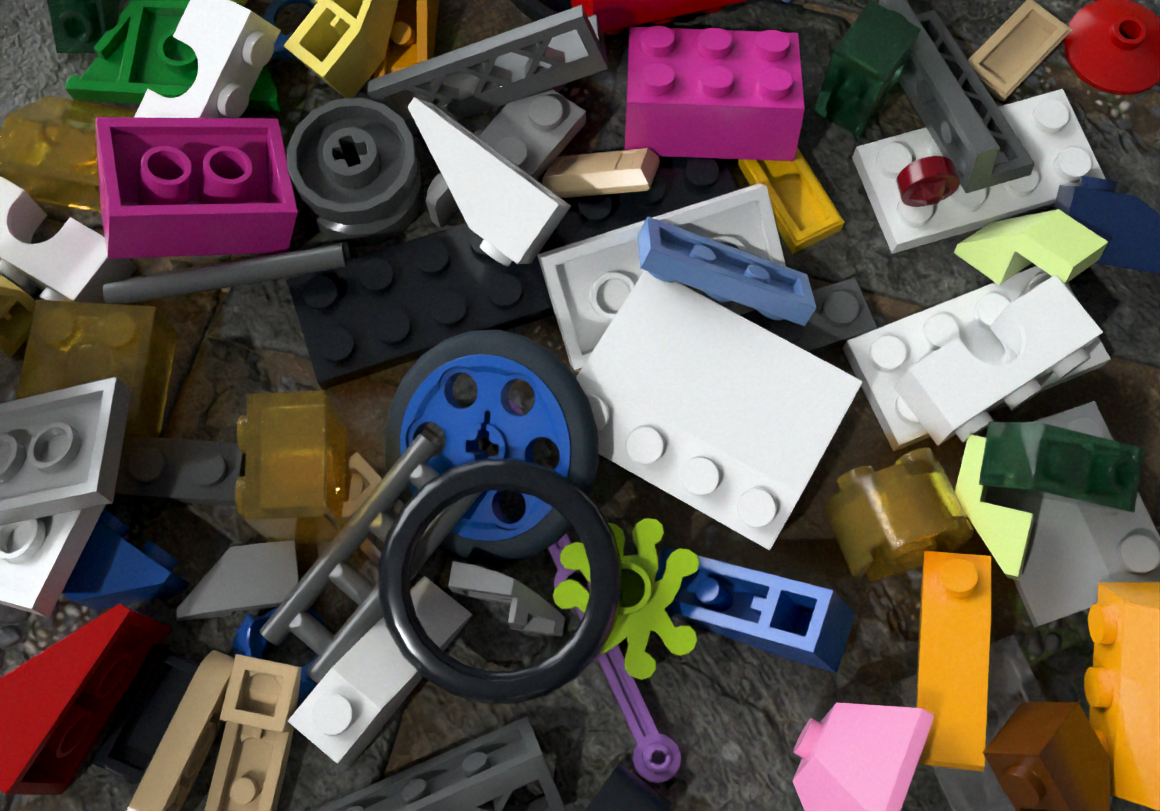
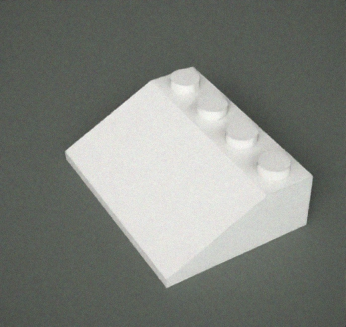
(712, 406)

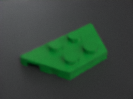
(146, 56)

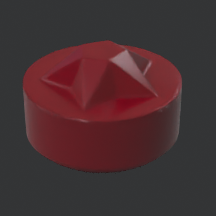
(927, 181)

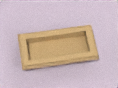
(1017, 49)
(602, 173)

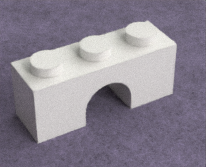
(230, 53)
(66, 266)
(1040, 335)

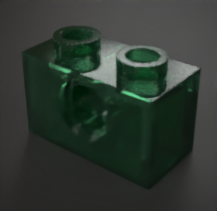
(866, 68)

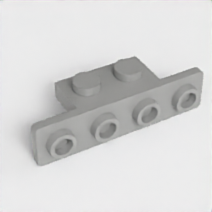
(526, 133)

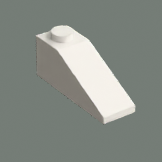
(492, 193)
(373, 679)

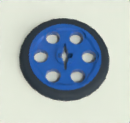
(559, 414)

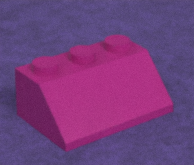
(193, 186)

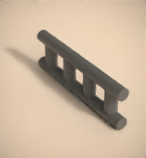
(228, 274)
(334, 565)

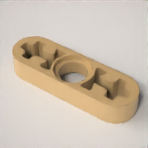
(186, 739)

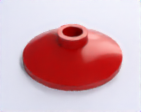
(1103, 54)

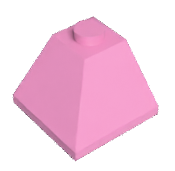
(860, 757)

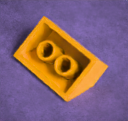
(1126, 686)

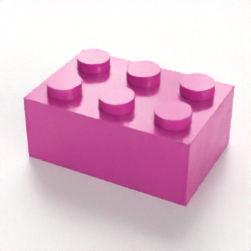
(714, 93)

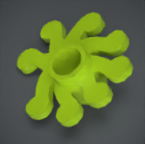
(642, 597)

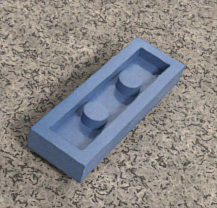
(725, 272)

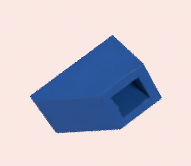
(119, 571)

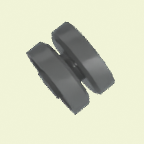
(356, 171)

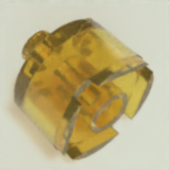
(896, 515)

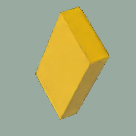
(797, 200)

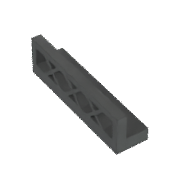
(499, 68)
(952, 106)
(465, 778)

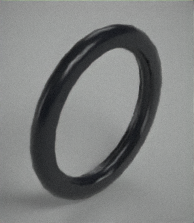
(601, 608)

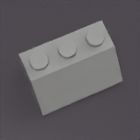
(1079, 543)

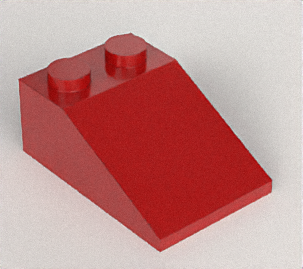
(67, 697)

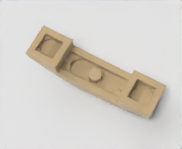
(255, 735)

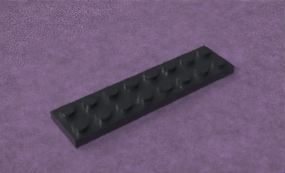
(440, 285)

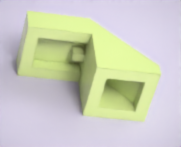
(1044, 238)
(1001, 528)

